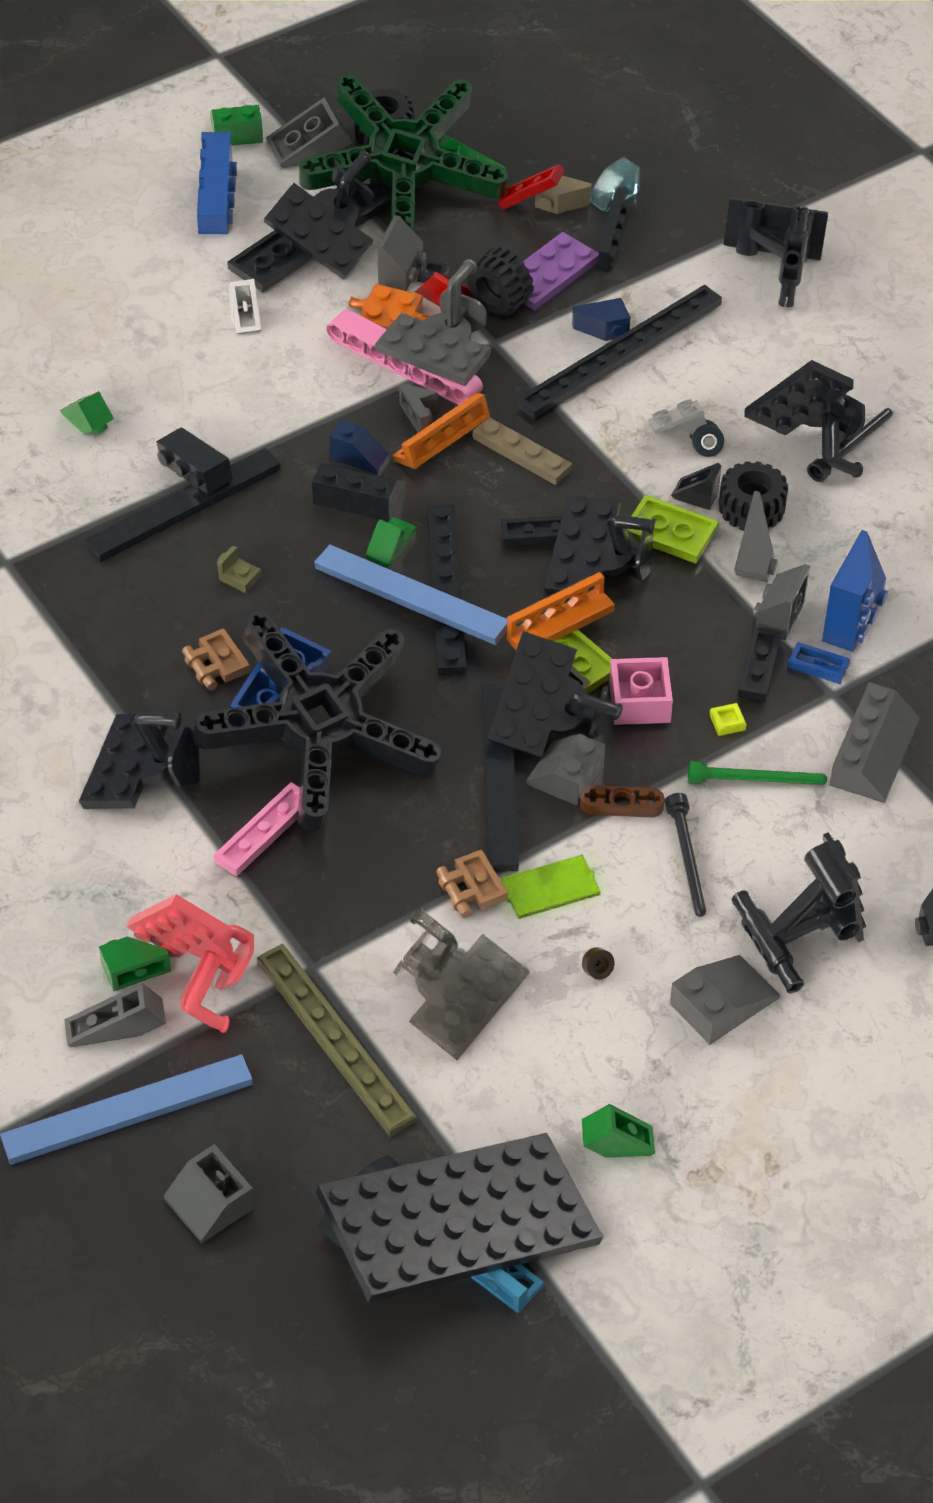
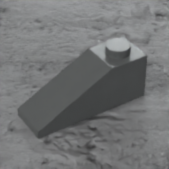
(756, 553)
(116, 1018)

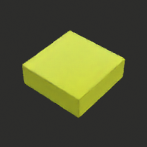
(727, 719)

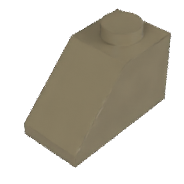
(566, 196)

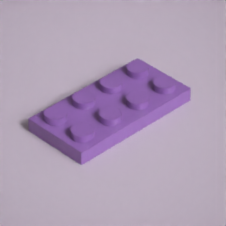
(557, 266)

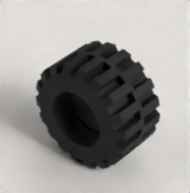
(395, 104)
(500, 282)
(738, 490)

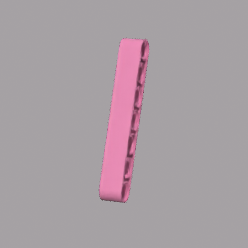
(362, 334)

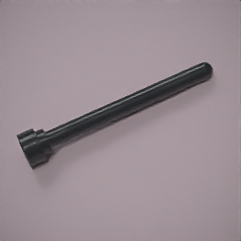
(819, 470)
(678, 806)

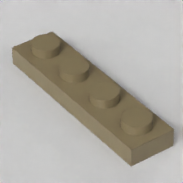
(522, 451)

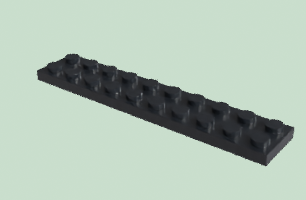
(277, 257)

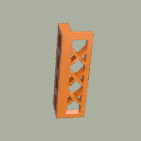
(443, 432)
(562, 618)

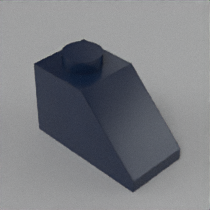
(602, 319)
(356, 447)

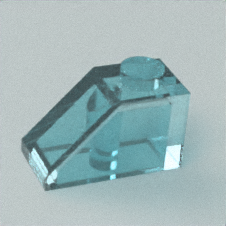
(617, 175)

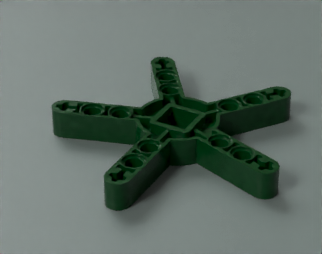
(411, 136)

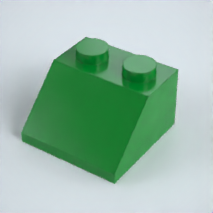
(242, 122)

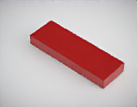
(531, 186)

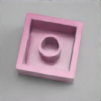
(642, 689)

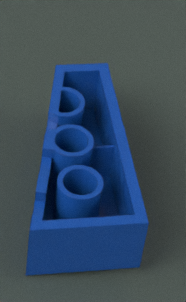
(216, 183)
(260, 687)

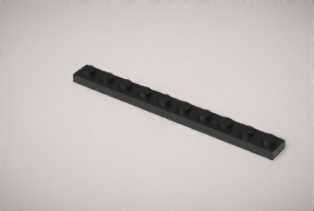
(618, 351)

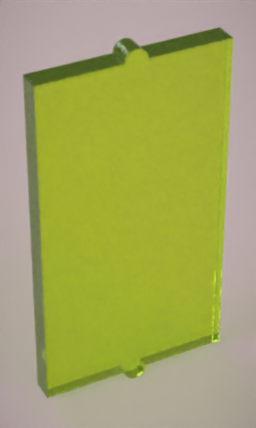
(550, 886)

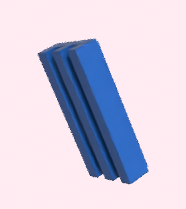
(818, 666)

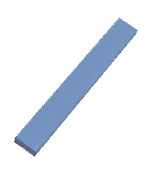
(412, 594)
(126, 1109)

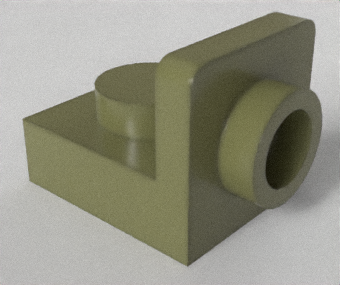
(237, 571)

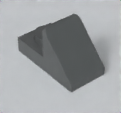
(418, 405)

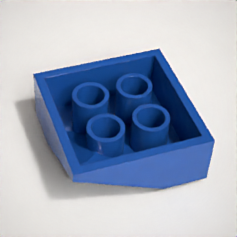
(855, 596)

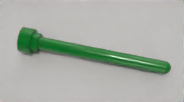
(700, 772)

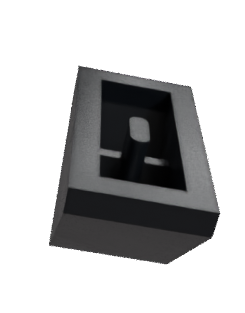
(699, 487)

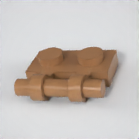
(223, 654)
(480, 879)

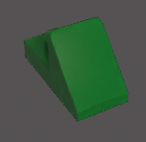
(389, 541)

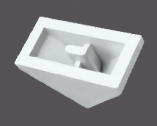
(244, 306)

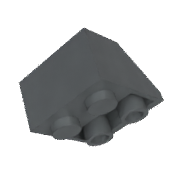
(209, 1194)

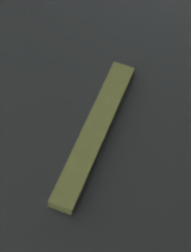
(337, 1040)

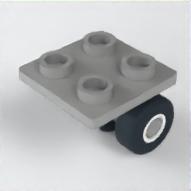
(689, 416)

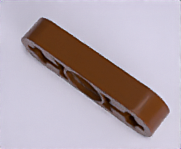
(613, 809)

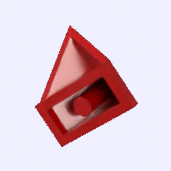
(436, 285)

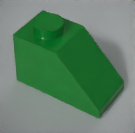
(89, 413)
(132, 961)
(617, 1133)

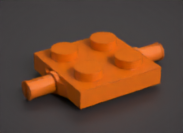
(387, 304)

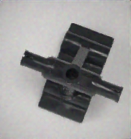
(777, 229)
(827, 902)

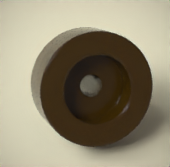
(598, 963)

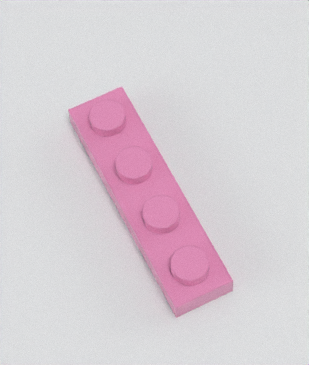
(260, 831)

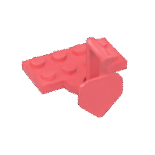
(188, 929)

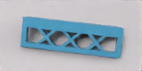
(507, 1288)

